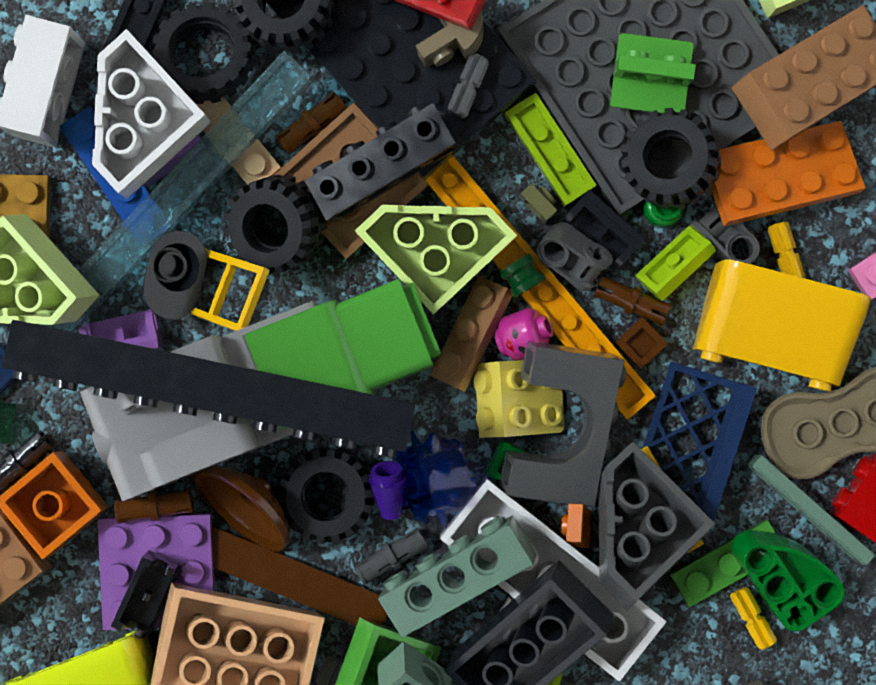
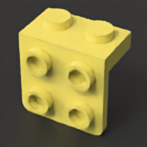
(511, 405)

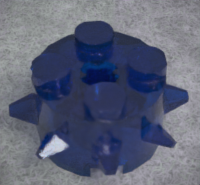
(435, 478)

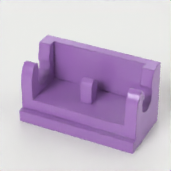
(134, 329)

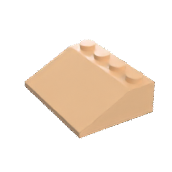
(234, 640)

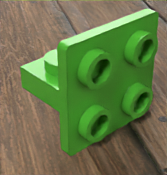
(651, 73)

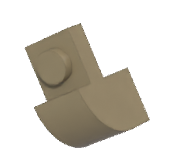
(441, 45)

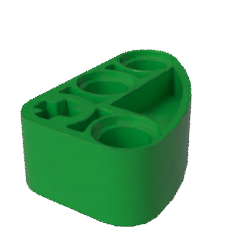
(799, 575)

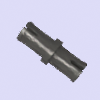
(391, 556)

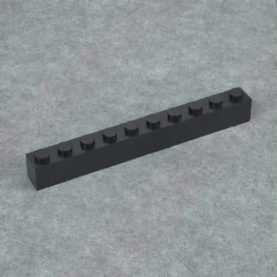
(208, 386)

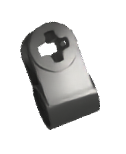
(724, 236)
(574, 257)

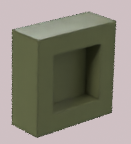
(539, 202)

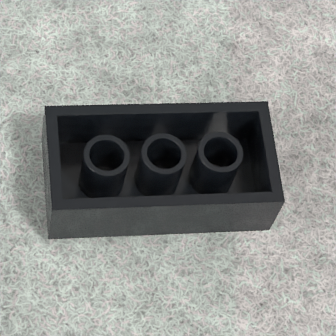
(533, 634)

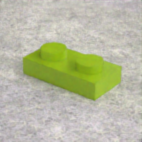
(675, 263)

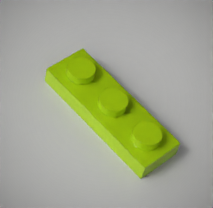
(550, 149)

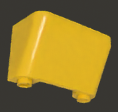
(780, 322)

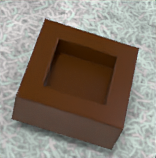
(640, 343)

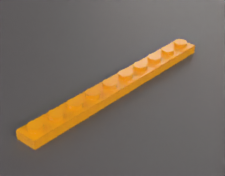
(549, 297)

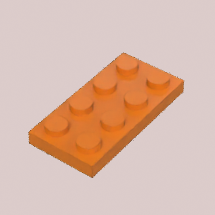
(796, 174)

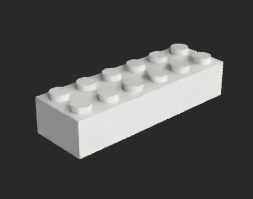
(629, 630)

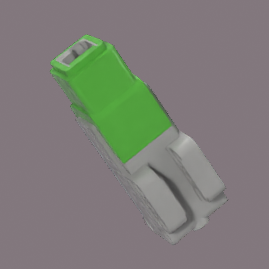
(337, 344)

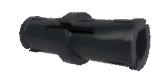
(18, 461)

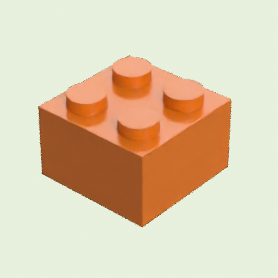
(52, 504)

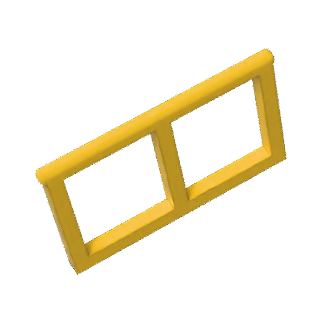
(254, 294)

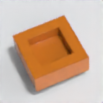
(577, 525)

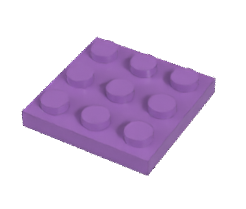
(179, 537)

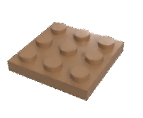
(330, 144)

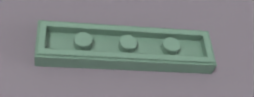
(810, 510)

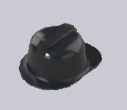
(174, 274)

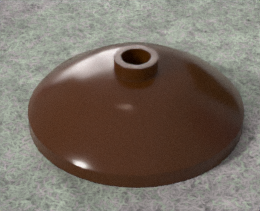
(245, 505)

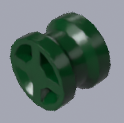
(521, 275)

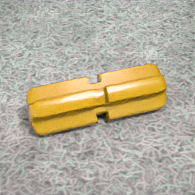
(783, 244)
(756, 623)

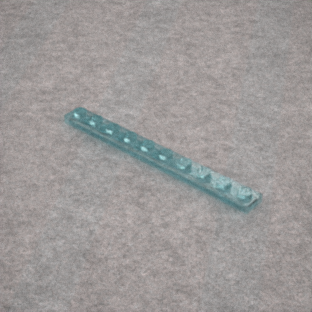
(191, 179)

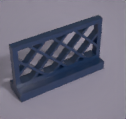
(727, 439)

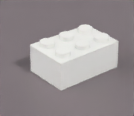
(40, 80)

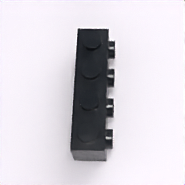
(383, 162)

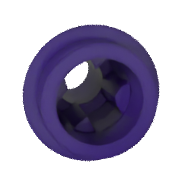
(388, 487)

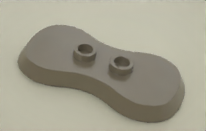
(816, 430)

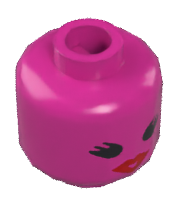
(518, 329)

